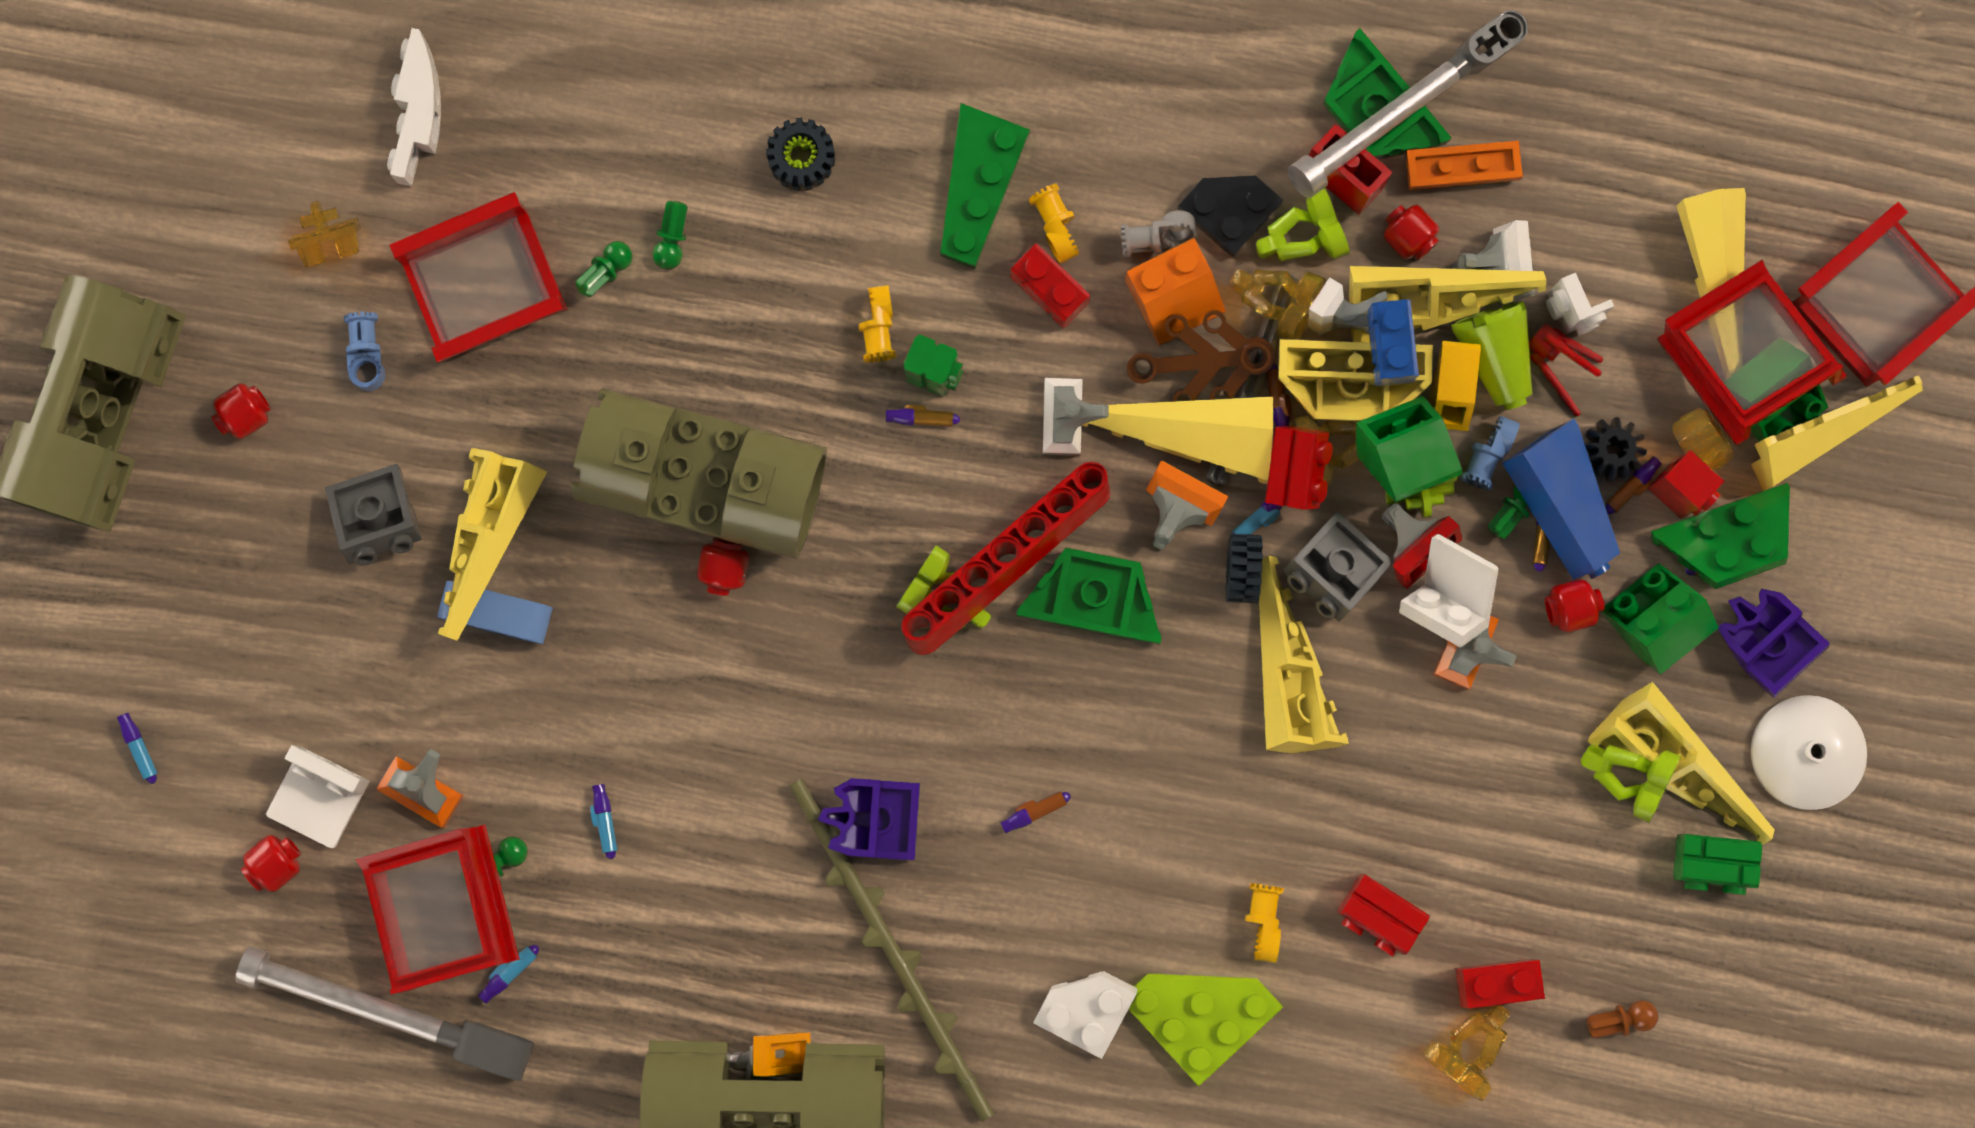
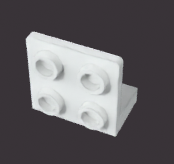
(1455, 593)
(317, 797)

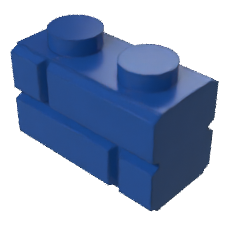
(1392, 342)

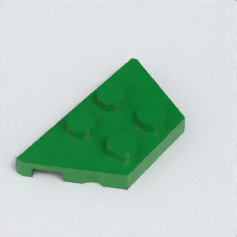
(1367, 85)
(1733, 538)
(1094, 596)

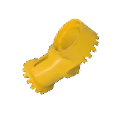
(1055, 218)
(877, 330)
(1264, 911)

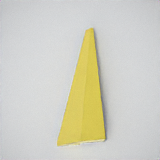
(1715, 235)
(1439, 293)
(1218, 431)
(1804, 443)
(495, 507)
(1293, 698)
(1649, 726)

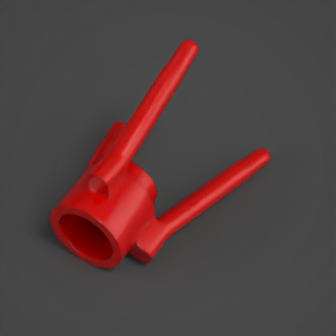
(1549, 344)

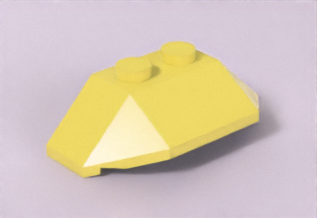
(1338, 379)

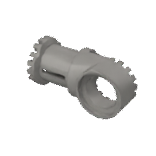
(1158, 235)

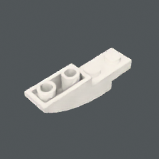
(419, 94)

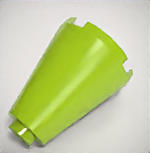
(1504, 351)

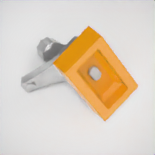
(772, 1055)

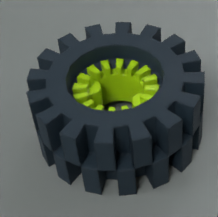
(807, 136)
(1244, 568)

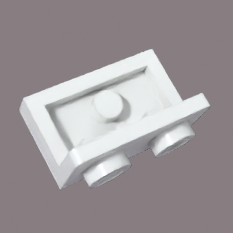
(1571, 307)

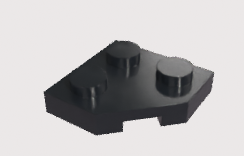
(1231, 209)

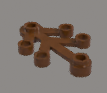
(1208, 359)

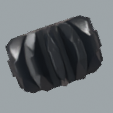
(1614, 435)

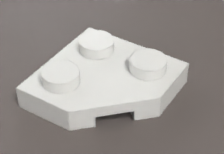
(1087, 1011)

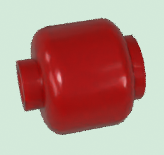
(1411, 232)
(240, 411)
(722, 566)
(1573, 605)
(271, 863)

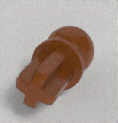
(1641, 1016)

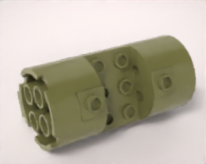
(103, 354)
(699, 473)
(693, 1088)

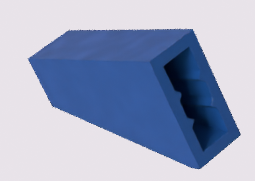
(1565, 499)

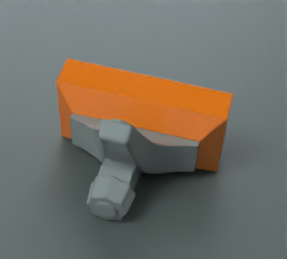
(1181, 502)
(1461, 664)
(420, 789)

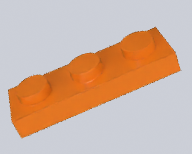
(1463, 165)

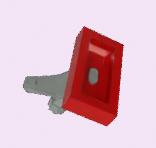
(1415, 542)

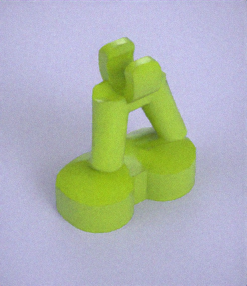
(1321, 214)
(931, 573)
(1647, 794)

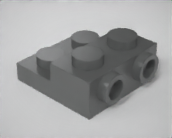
(373, 515)
(1337, 567)

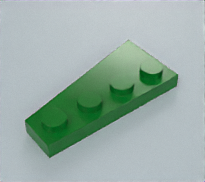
(980, 175)

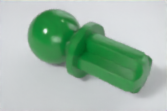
(668, 253)
(616, 257)
(1509, 515)
(511, 853)

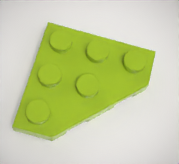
(1202, 1017)

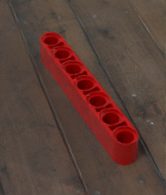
(1000, 574)

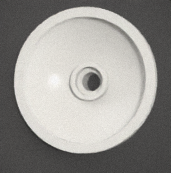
(1784, 756)

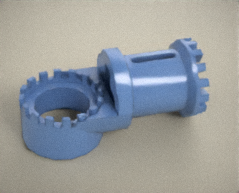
(363, 348)
(1487, 456)

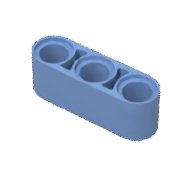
(505, 615)

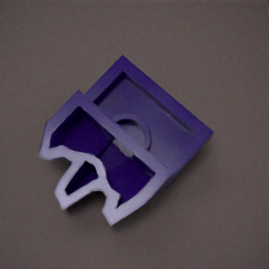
(1772, 640)
(875, 819)

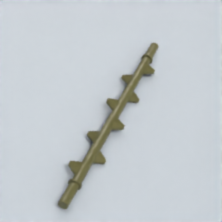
(902, 961)

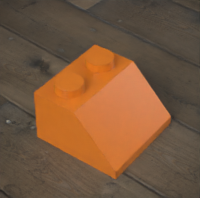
(1174, 284)

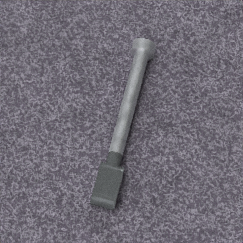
(1311, 174)
(472, 1043)

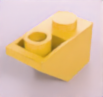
(1456, 383)

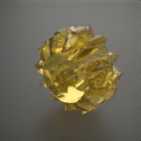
(1704, 437)

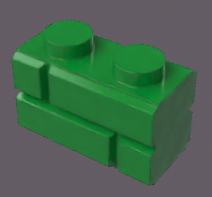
(932, 366)
(1717, 861)

